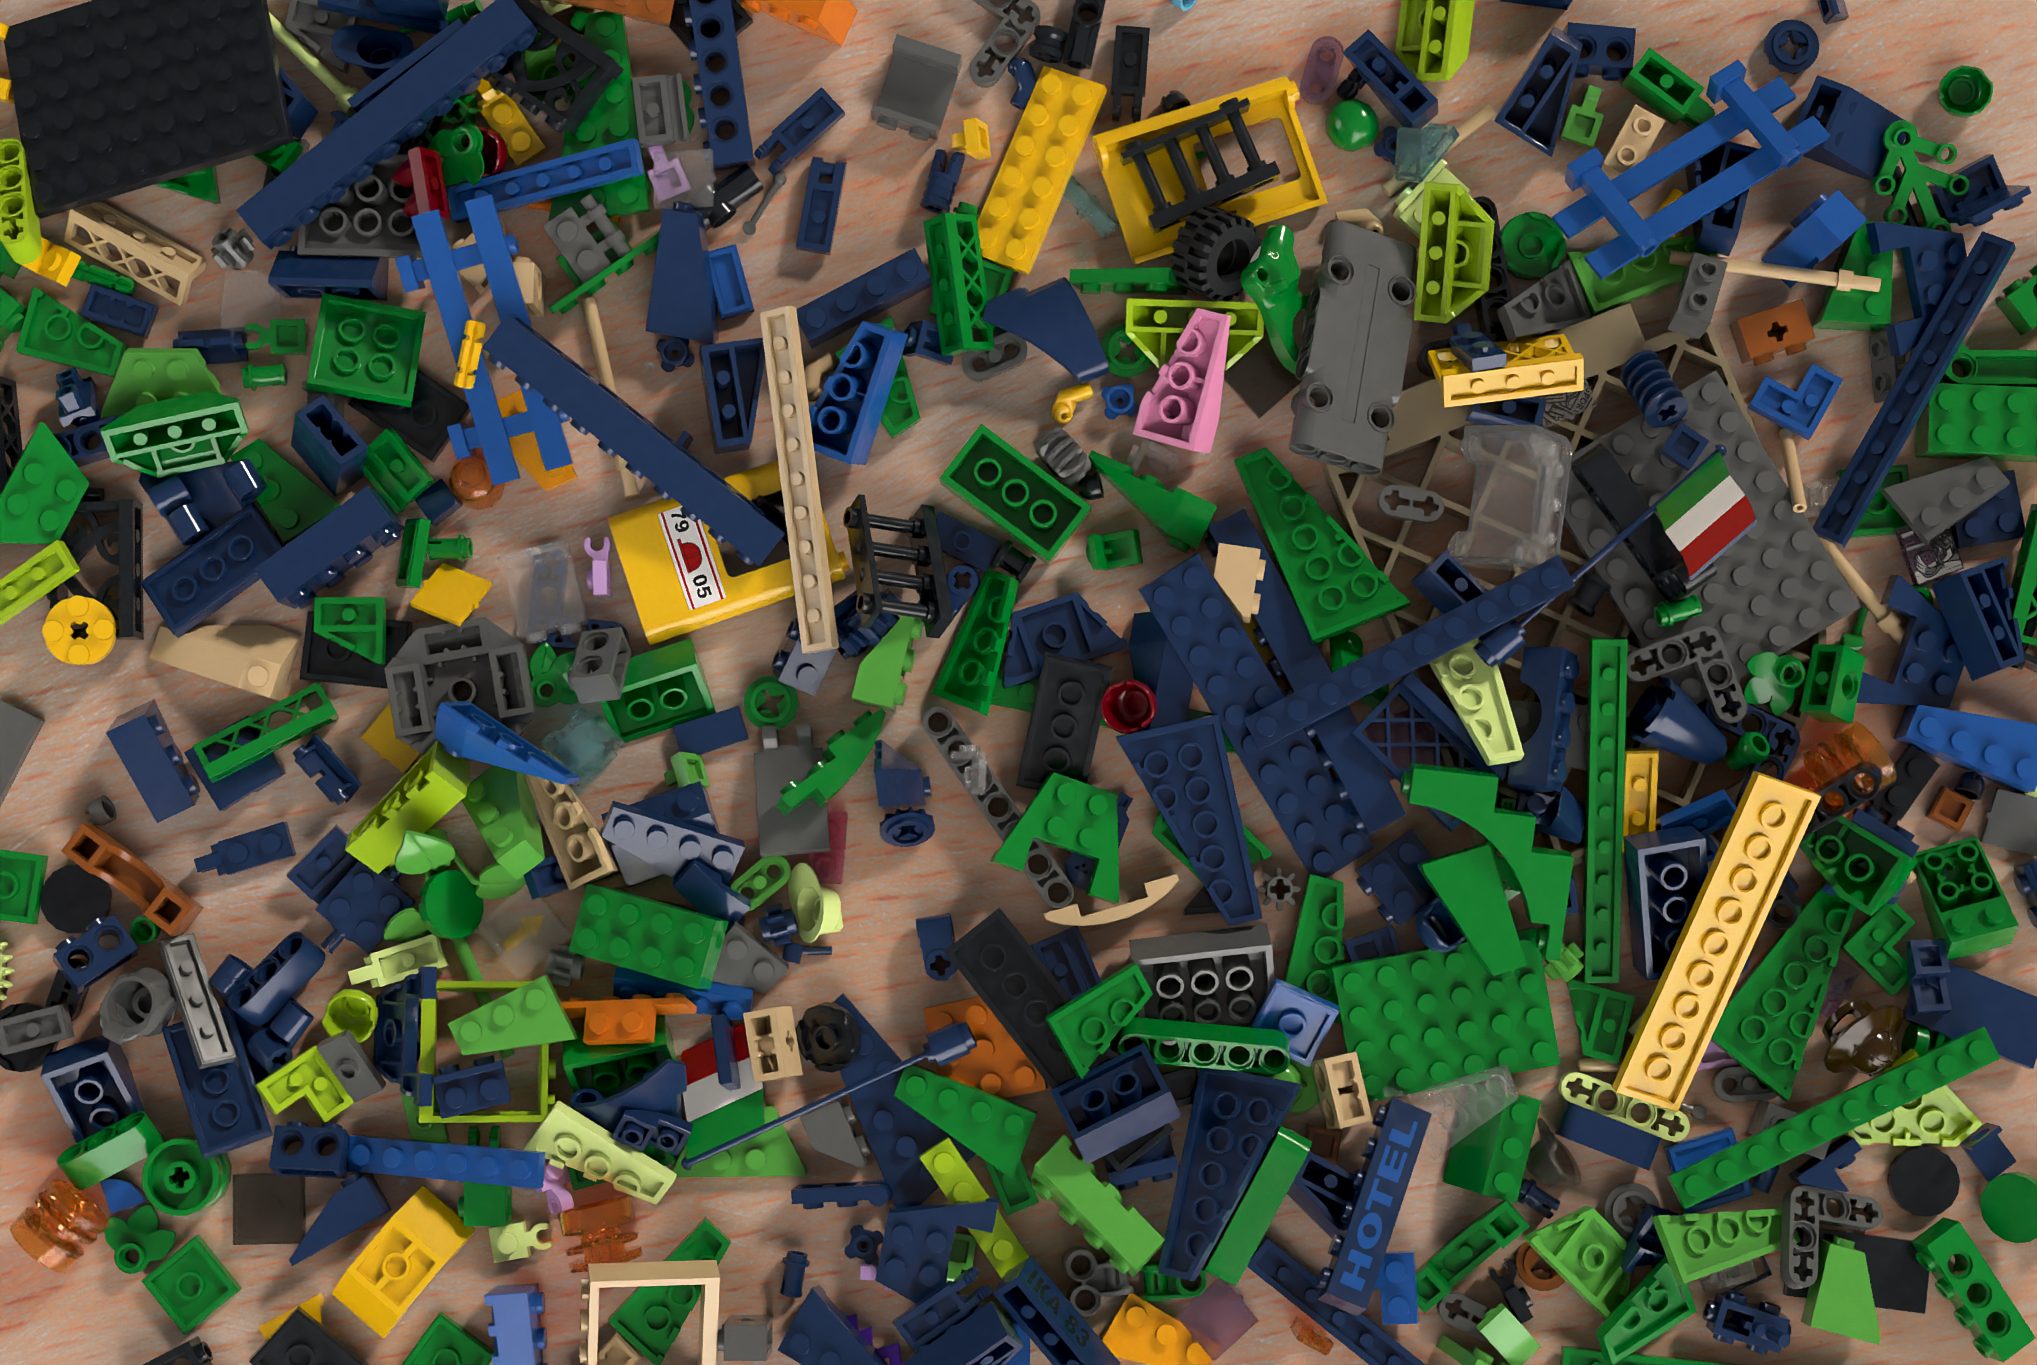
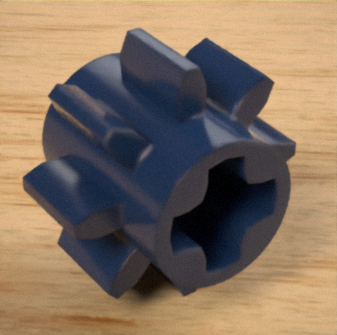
(778, 925)

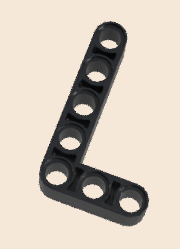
(1492, 299)
(1648, 543)
(1853, 796)

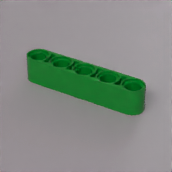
(1218, 1055)
(1257, 1206)

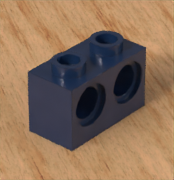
(1596, 41)
(101, 960)
(308, 1160)

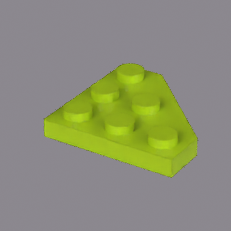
(1926, 1120)

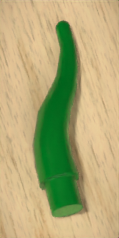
(464, 12)

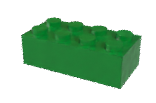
(1979, 423)
(1015, 494)
(648, 936)

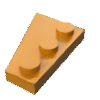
(527, 450)
(1151, 1336)

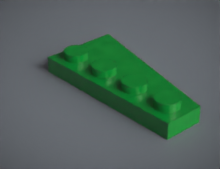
(976, 654)
(1317, 938)
(974, 1117)
(656, 1313)

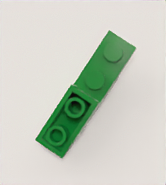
(844, 757)

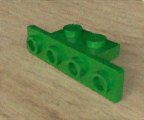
(619, 265)

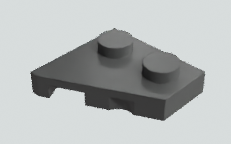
(317, 27)
(747, 961)

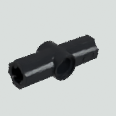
(1083, 35)
(730, 195)

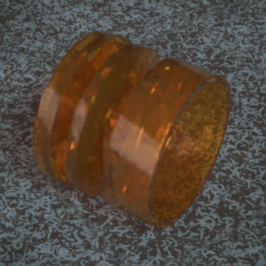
(1852, 746)
(59, 1226)
(600, 1232)

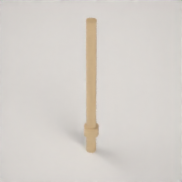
(1843, 280)
(606, 377)
(1887, 621)

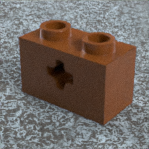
(1788, 320)

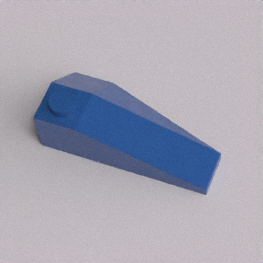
(480, 737)

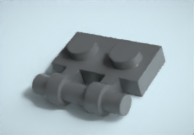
(578, 245)

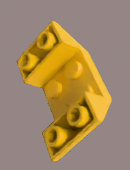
(402, 1260)

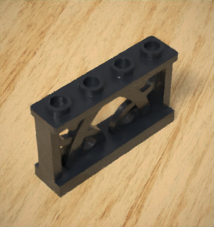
(587, 60)
(129, 535)

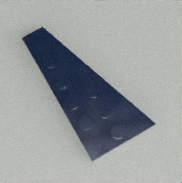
(1224, 1143)

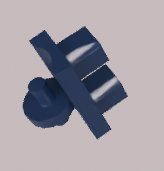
(76, 399)

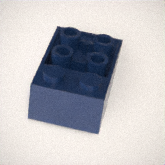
(1854, 128)

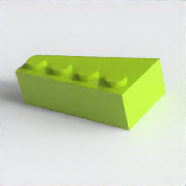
(413, 804)

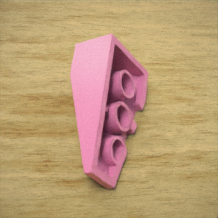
(1188, 393)

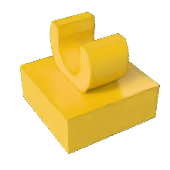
(973, 139)

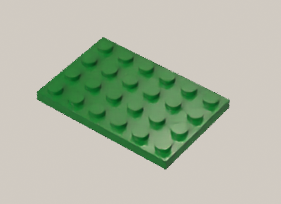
(1442, 1017)

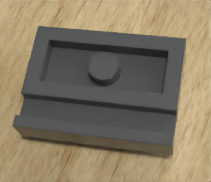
(660, 110)

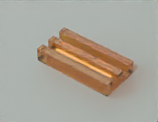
(1311, 1337)

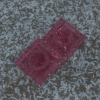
(830, 864)

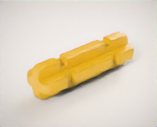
(469, 354)

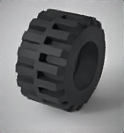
(1214, 253)

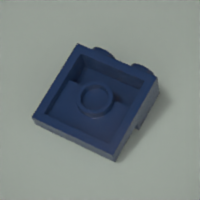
(1396, 879)

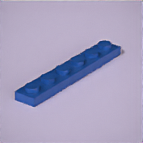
(551, 178)
(446, 1161)

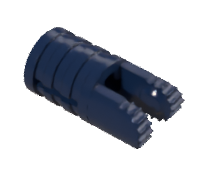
(941, 185)

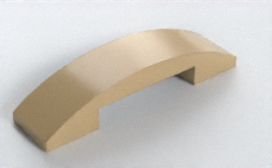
(1154, 891)

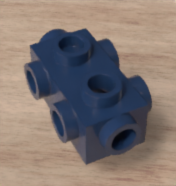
(1758, 1326)

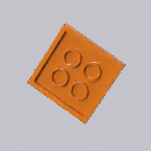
(996, 1062)

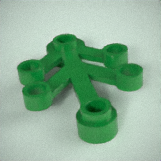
(1915, 175)

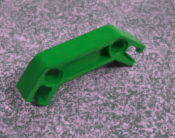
(1994, 367)

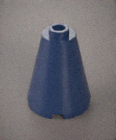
(1675, 724)

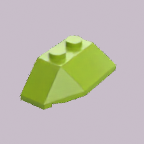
(1434, 37)
(1452, 253)
(1159, 323)

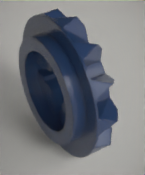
(1799, 34)
(907, 827)

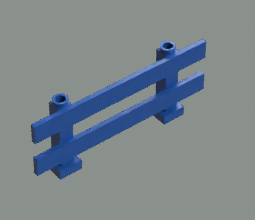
(1612, 197)
(442, 267)

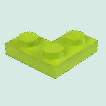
(307, 1077)

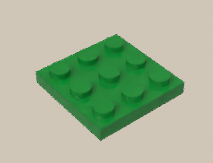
(366, 350)

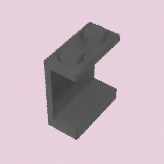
(917, 88)

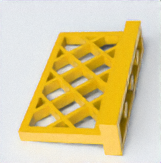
(1522, 377)

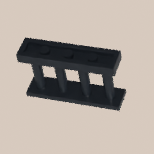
(1227, 185)
(924, 555)

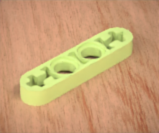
(1623, 1106)

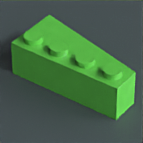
(1095, 1208)

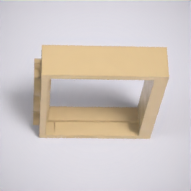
(652, 1274)

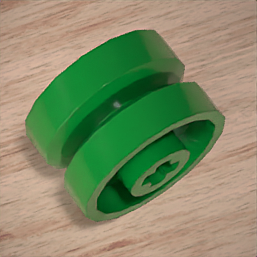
(166, 1180)

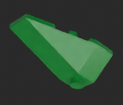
(1174, 513)
(1857, 863)

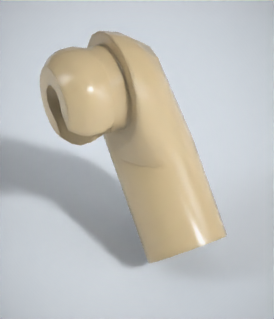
(1361, 218)
(813, 375)

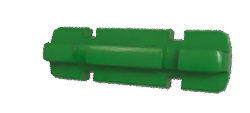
(104, 278)

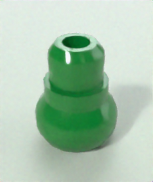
(1750, 750)

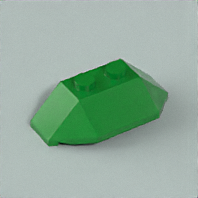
(177, 434)

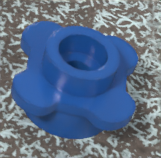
(1124, 392)

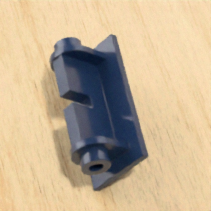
(215, 345)
(338, 781)

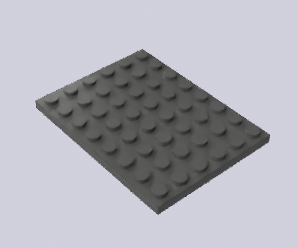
(1768, 585)

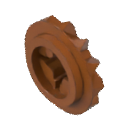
(1535, 1278)

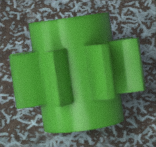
(1568, 965)

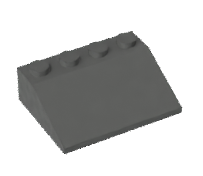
(365, 220)
(1206, 975)

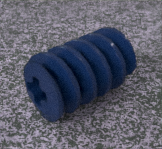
(1653, 389)

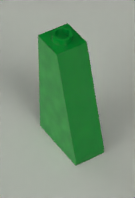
(1476, 902)

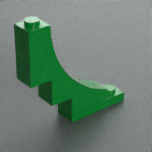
(1539, 872)

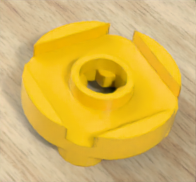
(80, 651)

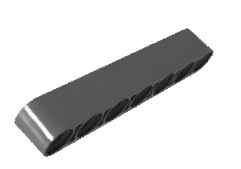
(994, 789)

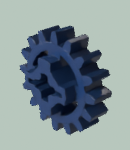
(856, 636)

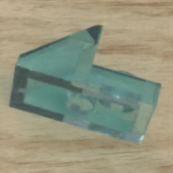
(1421, 150)

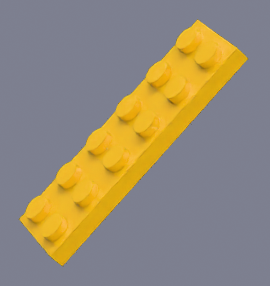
(1037, 168)

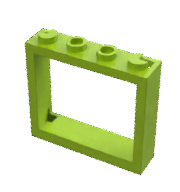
(428, 1051)

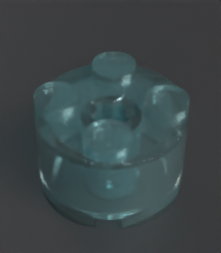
(583, 744)

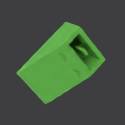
(883, 669)

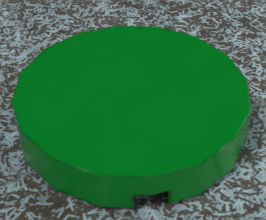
(1532, 245)
(450, 905)
(2011, 1207)

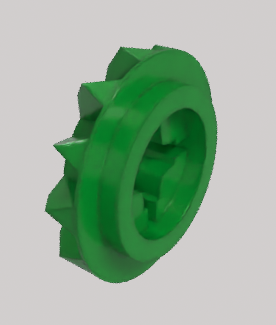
(1123, 366)
(755, 698)

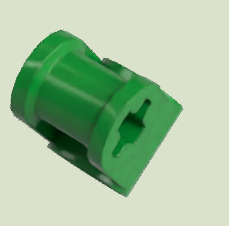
(1168, 1286)

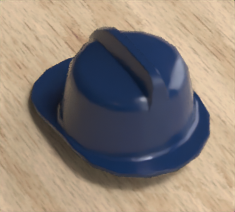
(371, 48)

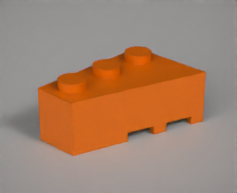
(819, 17)

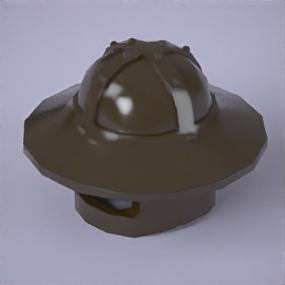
(1866, 1042)

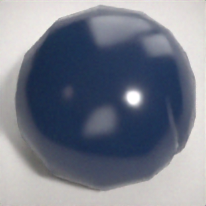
(1437, 928)

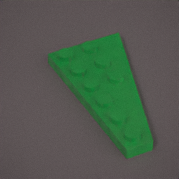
(608, 122)
(1320, 562)
(1782, 997)

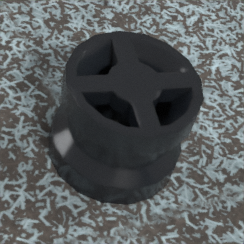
(1048, 44)

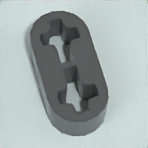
(1408, 512)
(1459, 1321)

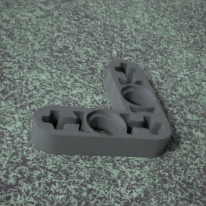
(1009, 27)
(1702, 662)
(1816, 1214)

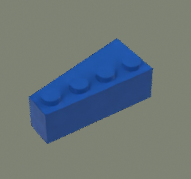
(856, 394)
(1978, 743)

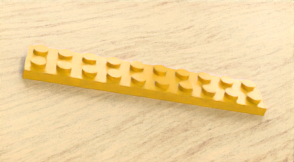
(1716, 941)

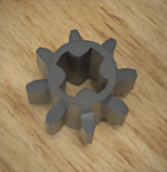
(232, 248)
(1285, 881)
(565, 966)

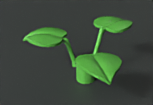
(432, 851)

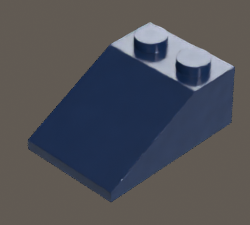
(91, 1085)

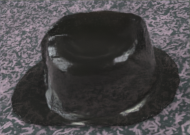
(1551, 1160)

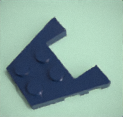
(1930, 266)
(1927, 658)
(397, 1032)
(920, 1244)

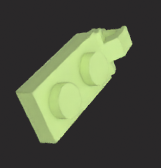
(399, 961)

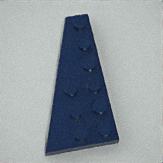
(1194, 790)
(891, 1126)

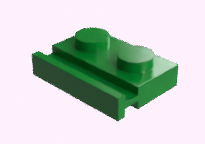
(395, 470)

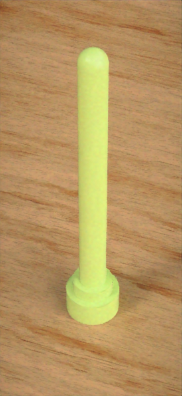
(315, 66)

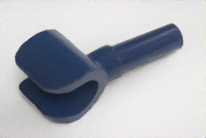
(794, 951)

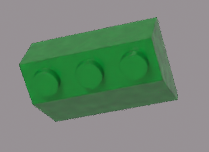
(660, 692)
(616, 1066)
(1496, 1152)

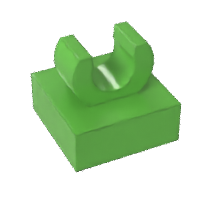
(686, 770)

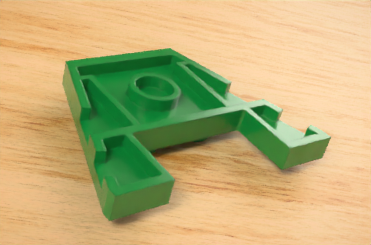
(1074, 819)

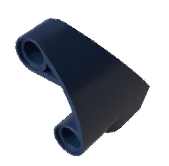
(1054, 323)
(203, 497)
(269, 1044)
(656, 1092)

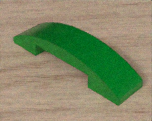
(1467, 1251)

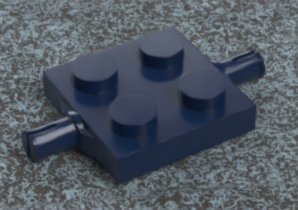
(363, 906)

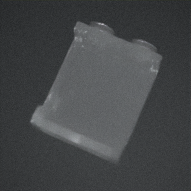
(544, 591)

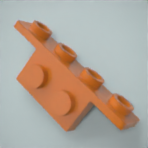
(625, 1020)

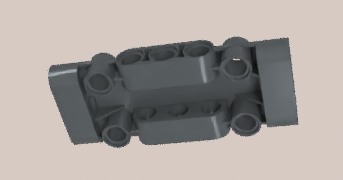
(1353, 349)

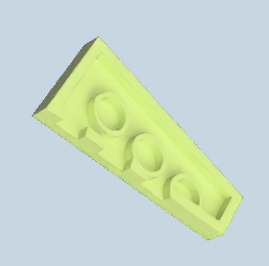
(1480, 703)
(587, 1147)

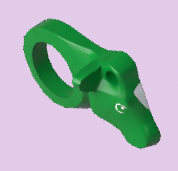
(1273, 284)

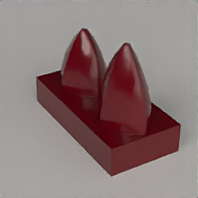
(424, 174)

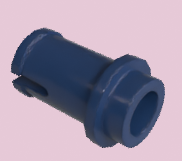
(1537, 1198)
(794, 1273)

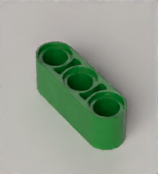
(110, 1150)

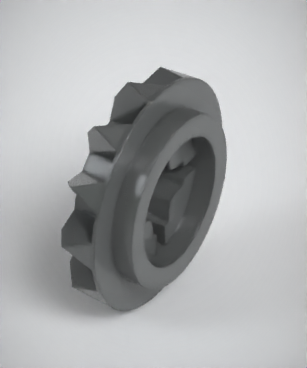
(1616, 1203)

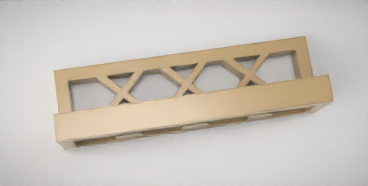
(134, 242)

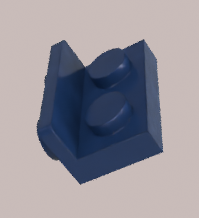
(471, 1088)

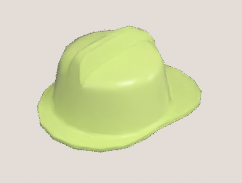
(814, 906)

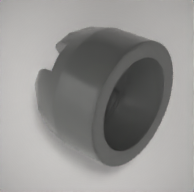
(101, 811)

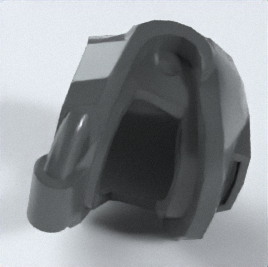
(143, 1005)

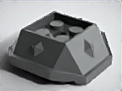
(447, 656)

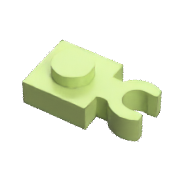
(513, 1240)

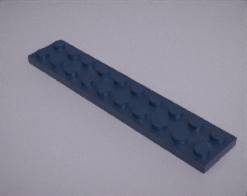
(1238, 685)

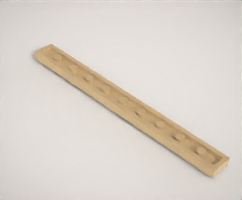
(799, 480)

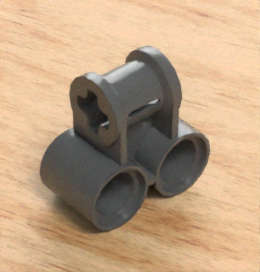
(1097, 1277)

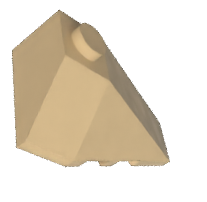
(238, 655)

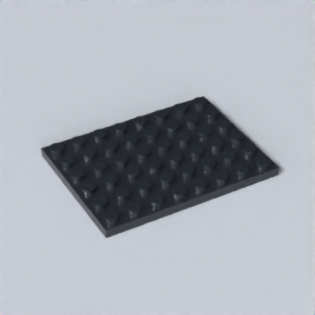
(142, 94)

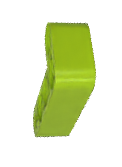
(18, 221)

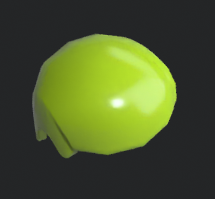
(352, 1011)

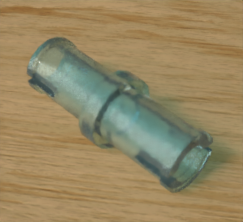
(1089, 208)

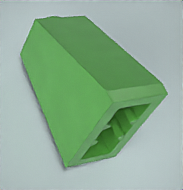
(1842, 1294)

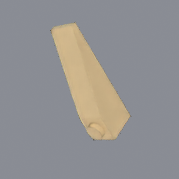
(572, 833)

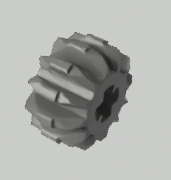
(1063, 456)

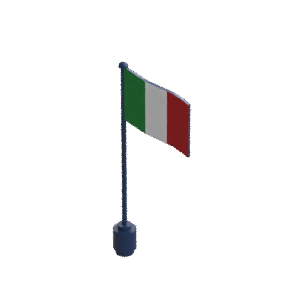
(1699, 515)
(733, 1116)

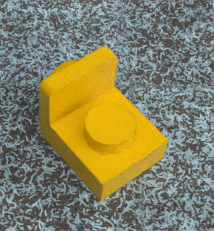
(55, 263)

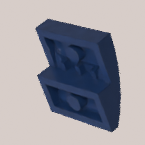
(242, 782)

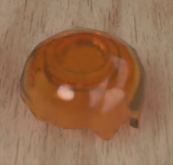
(473, 484)

